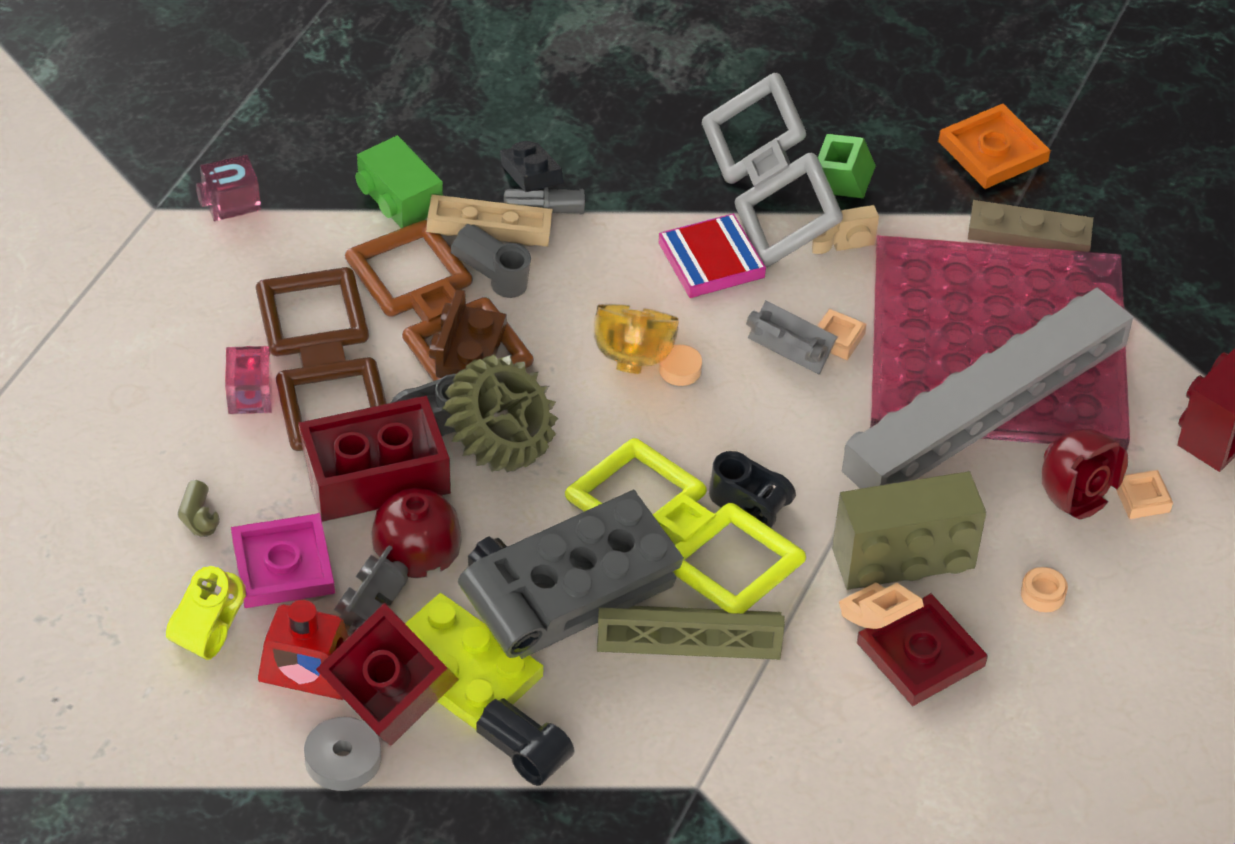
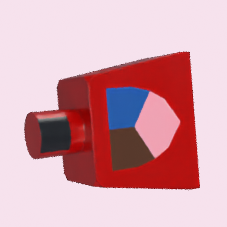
(297, 645)

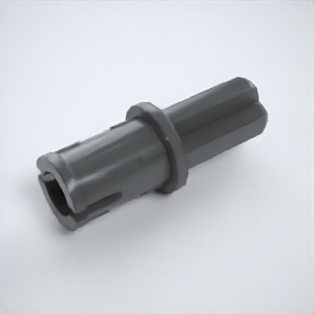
(557, 199)

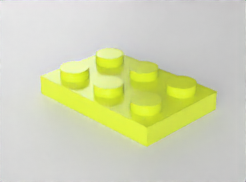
(473, 658)

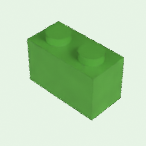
(397, 181)

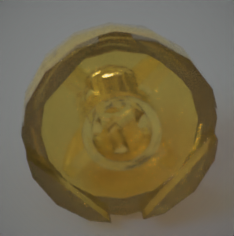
(634, 336)

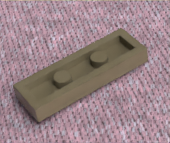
(1029, 227)

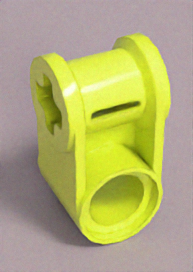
(204, 616)

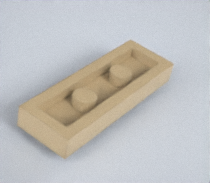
(500, 220)

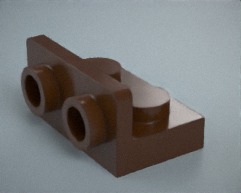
(465, 335)

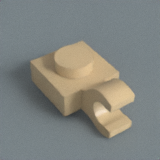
(854, 231)

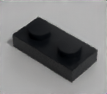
(531, 166)

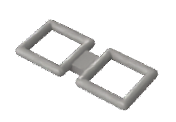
(771, 169)

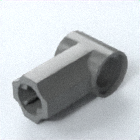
(502, 263)

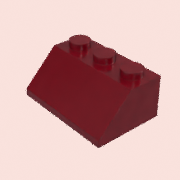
(372, 454)

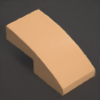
(879, 606)

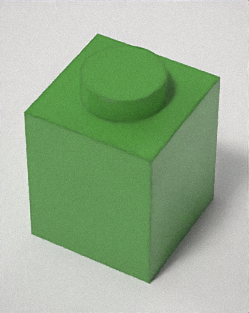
(847, 164)

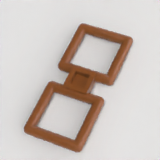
(429, 299)

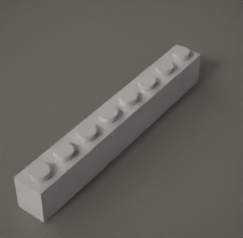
(988, 392)

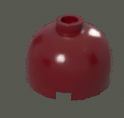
(1081, 471)
(420, 530)

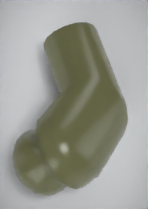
(193, 513)

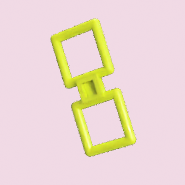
(693, 525)

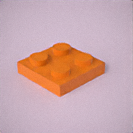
(994, 146)

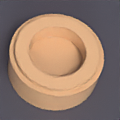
(681, 366)
(1044, 589)

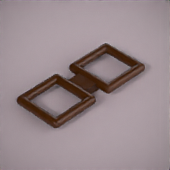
(319, 353)

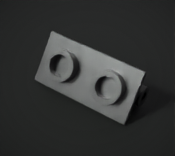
(791, 336)
(378, 579)

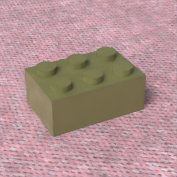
(908, 530)

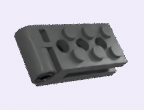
(565, 573)

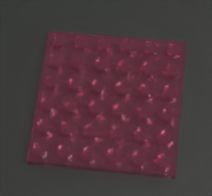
(957, 300)

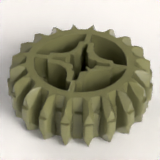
(490, 388)

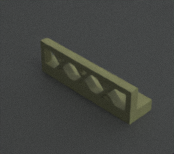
(691, 632)

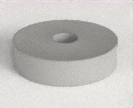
(347, 771)

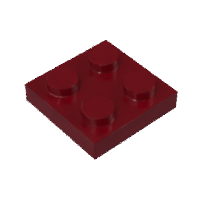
(923, 651)

